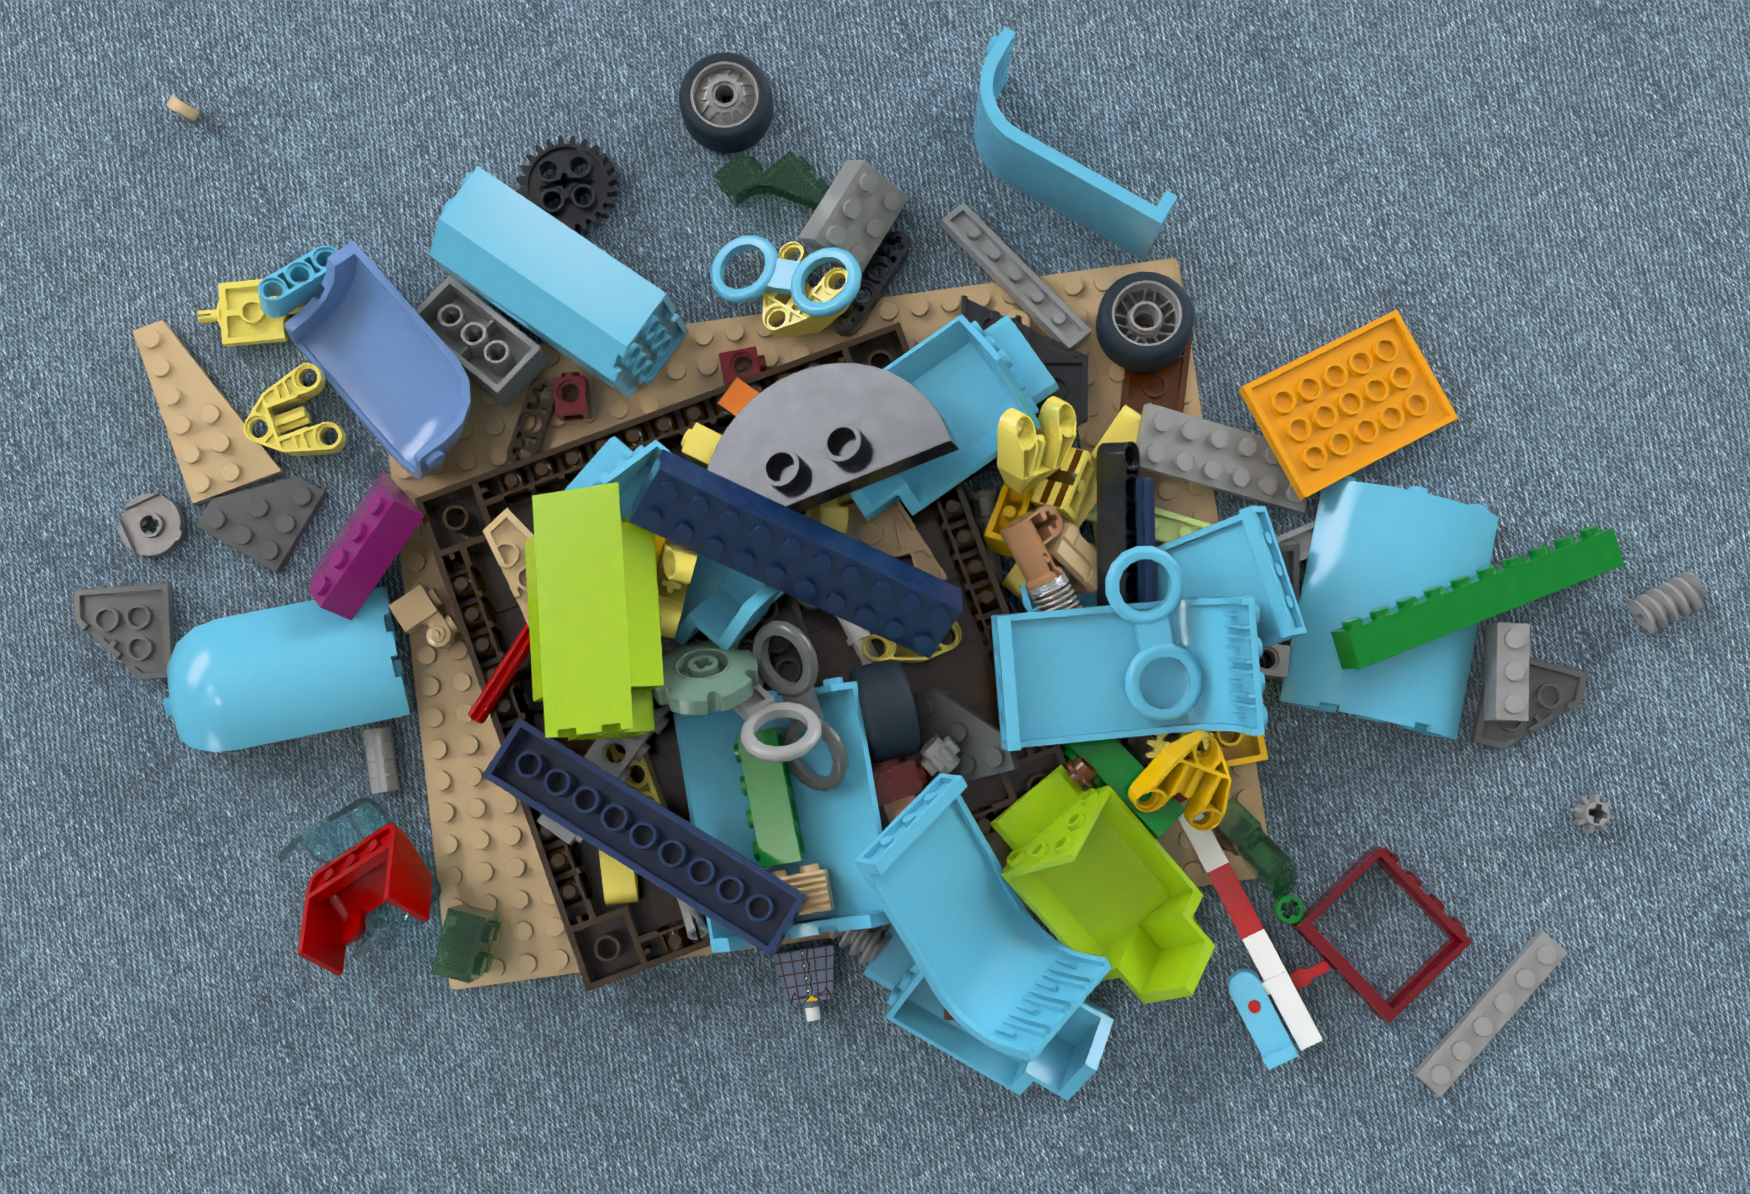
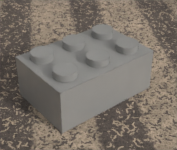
(854, 213)

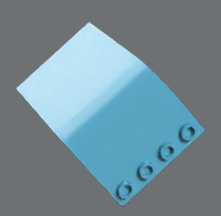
(1054, 176)
(1227, 561)
(1067, 671)
(970, 927)

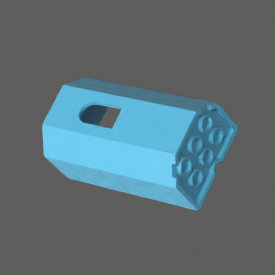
(556, 283)

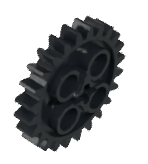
(565, 160)

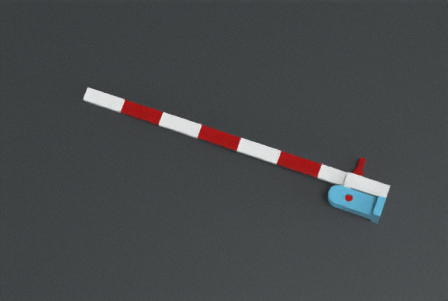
(1248, 992)

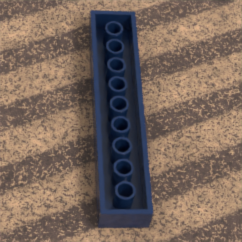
(795, 554)
(646, 837)

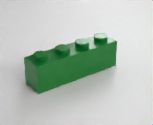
(1119, 770)
(771, 804)

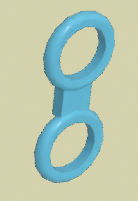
(786, 275)
(1153, 633)

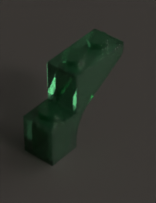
(786, 178)
(1262, 856)

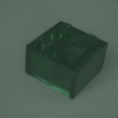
(466, 943)

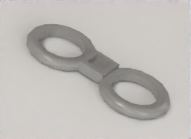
(763, 708)

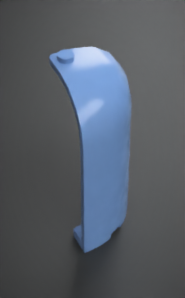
(384, 362)

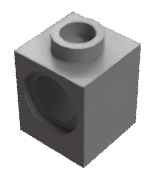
(1279, 661)

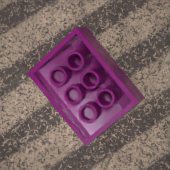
(364, 548)

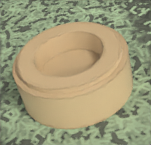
(182, 109)

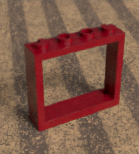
(1429, 904)

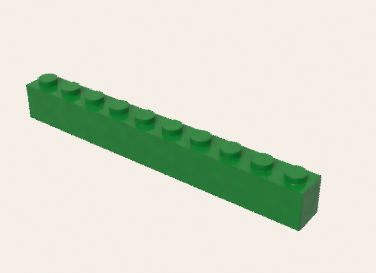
(1476, 598)

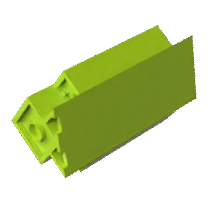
(592, 616)
(1105, 886)

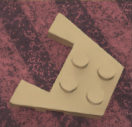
(894, 535)

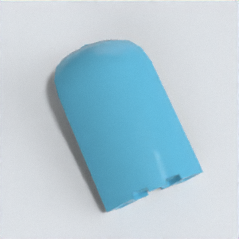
(285, 675)

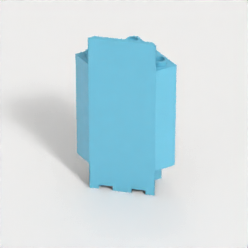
(971, 383)
(718, 598)
(1061, 1067)

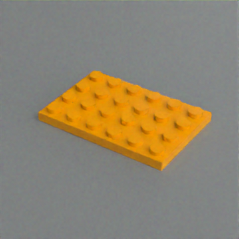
(1348, 404)

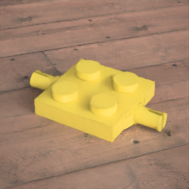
(242, 317)

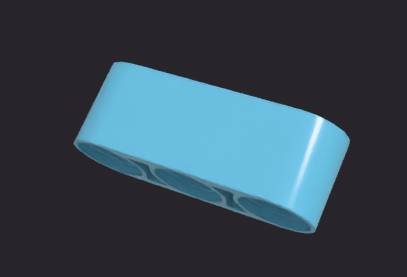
(285, 285)

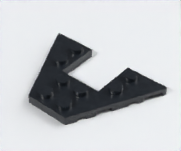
(1065, 365)

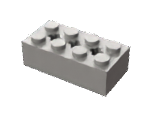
(485, 343)

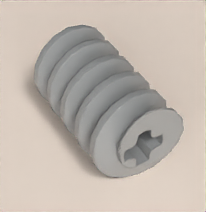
(1666, 601)
(863, 941)

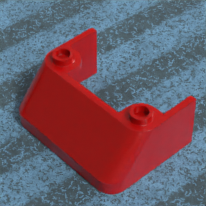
(355, 883)

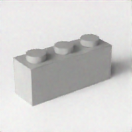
(1506, 672)

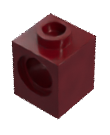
(730, 360)
(574, 410)

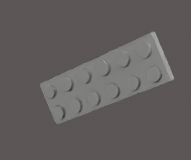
(1213, 457)

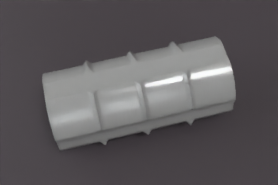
(381, 760)

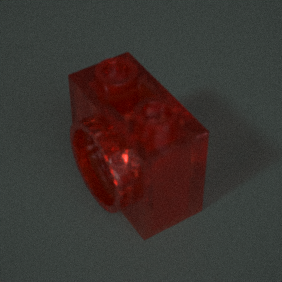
(898, 779)

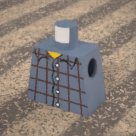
(807, 977)

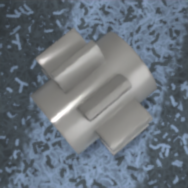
(939, 755)
(1601, 810)

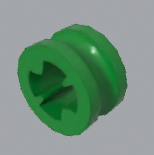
(1290, 919)

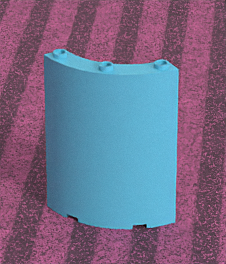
(1367, 554)
(832, 822)

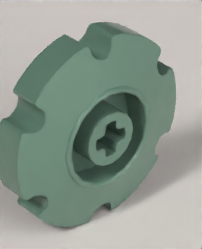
(706, 678)

